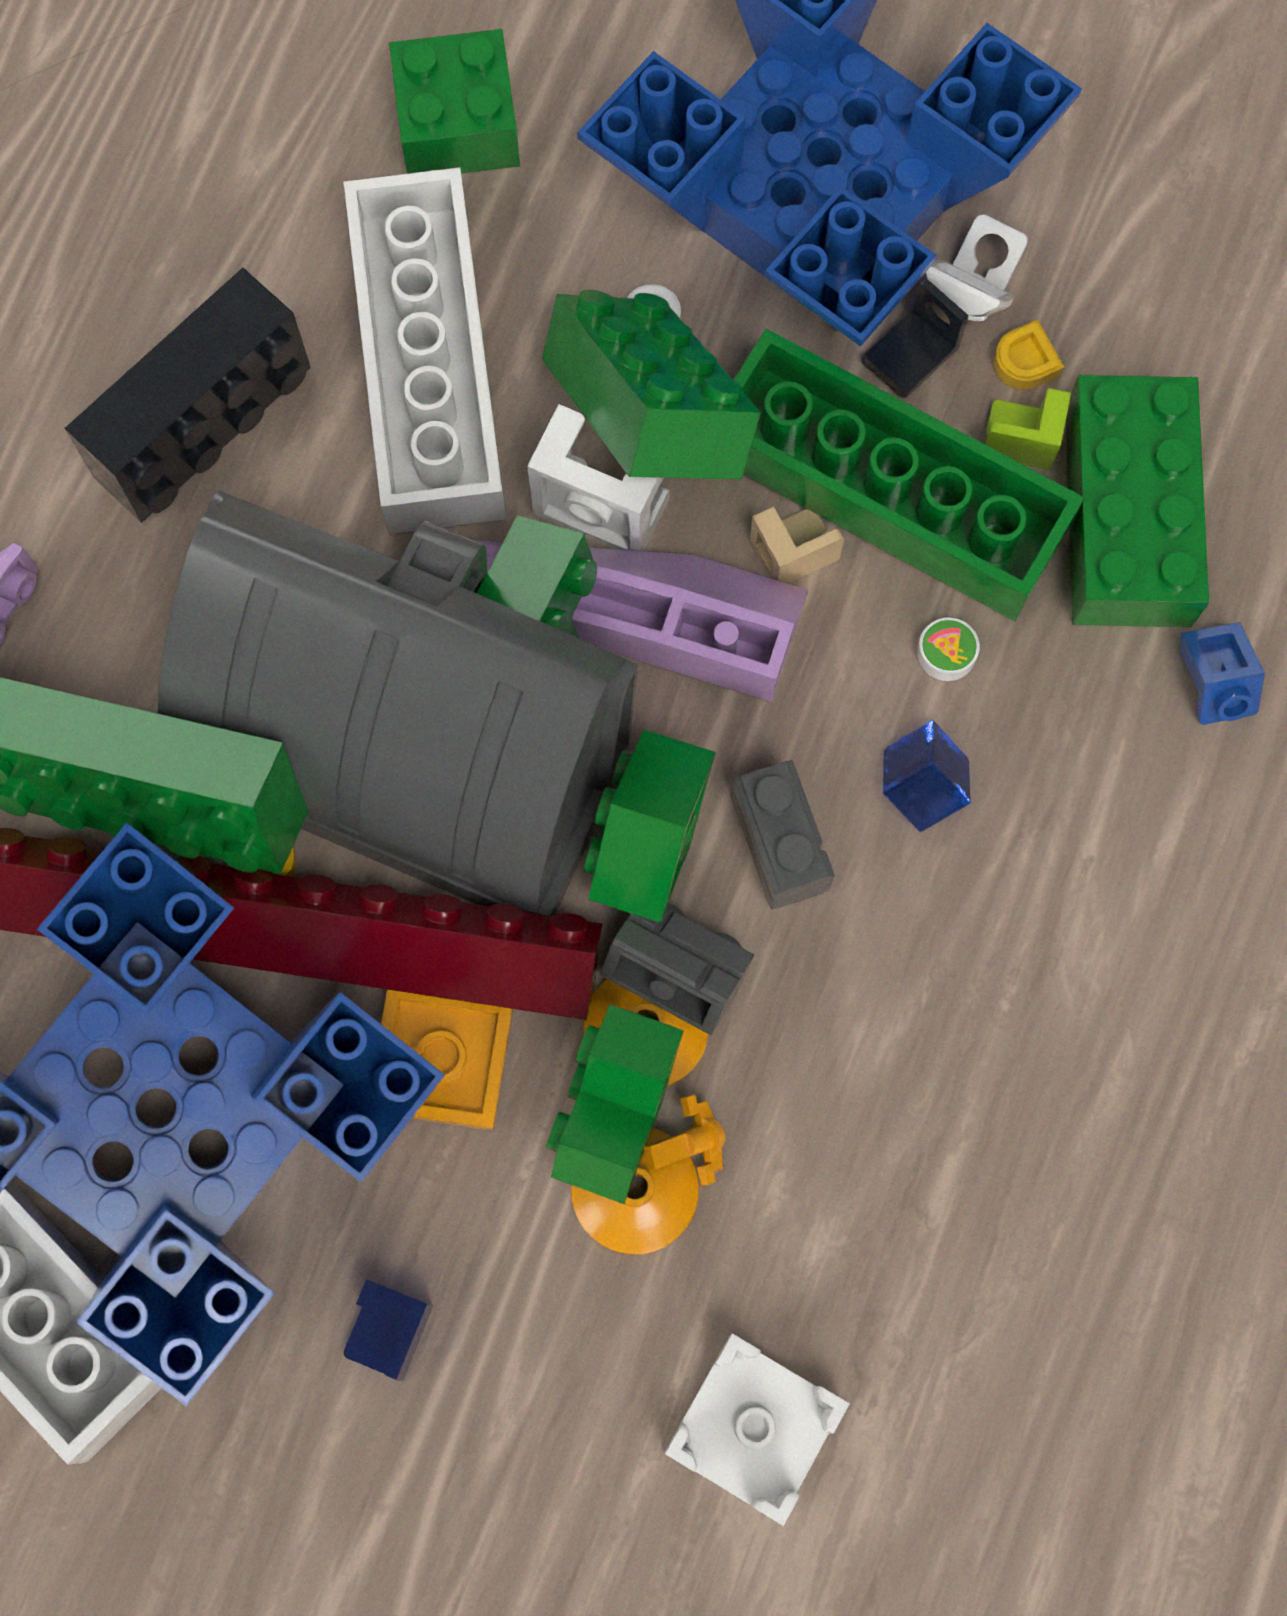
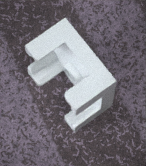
(587, 500)
(755, 1428)

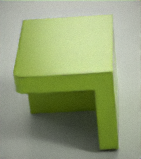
(1029, 432)

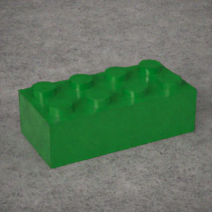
(649, 387)
(1142, 518)

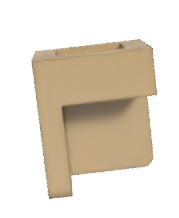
(795, 544)

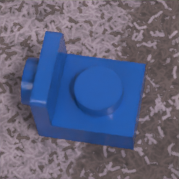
(1223, 672)

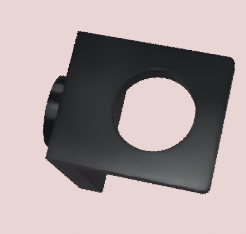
(919, 341)

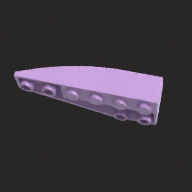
(689, 616)

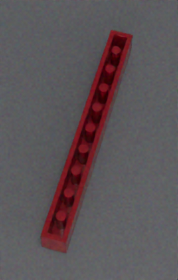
(346, 931)

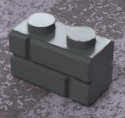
(782, 834)
(678, 966)

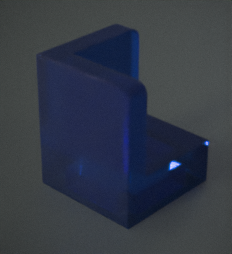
(926, 776)
(386, 1330)

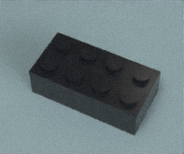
(191, 396)

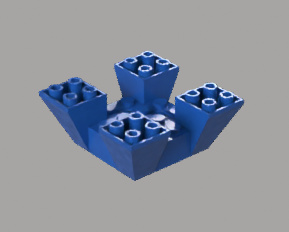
(836, 143)
(340, 1083)

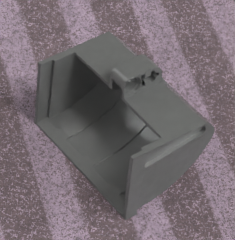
(403, 699)

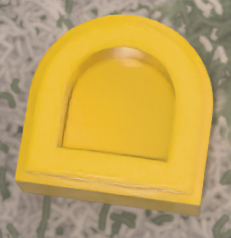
(1026, 358)

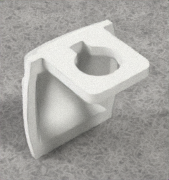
(970, 290)

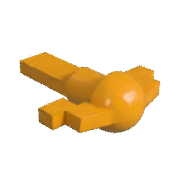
(704, 1137)

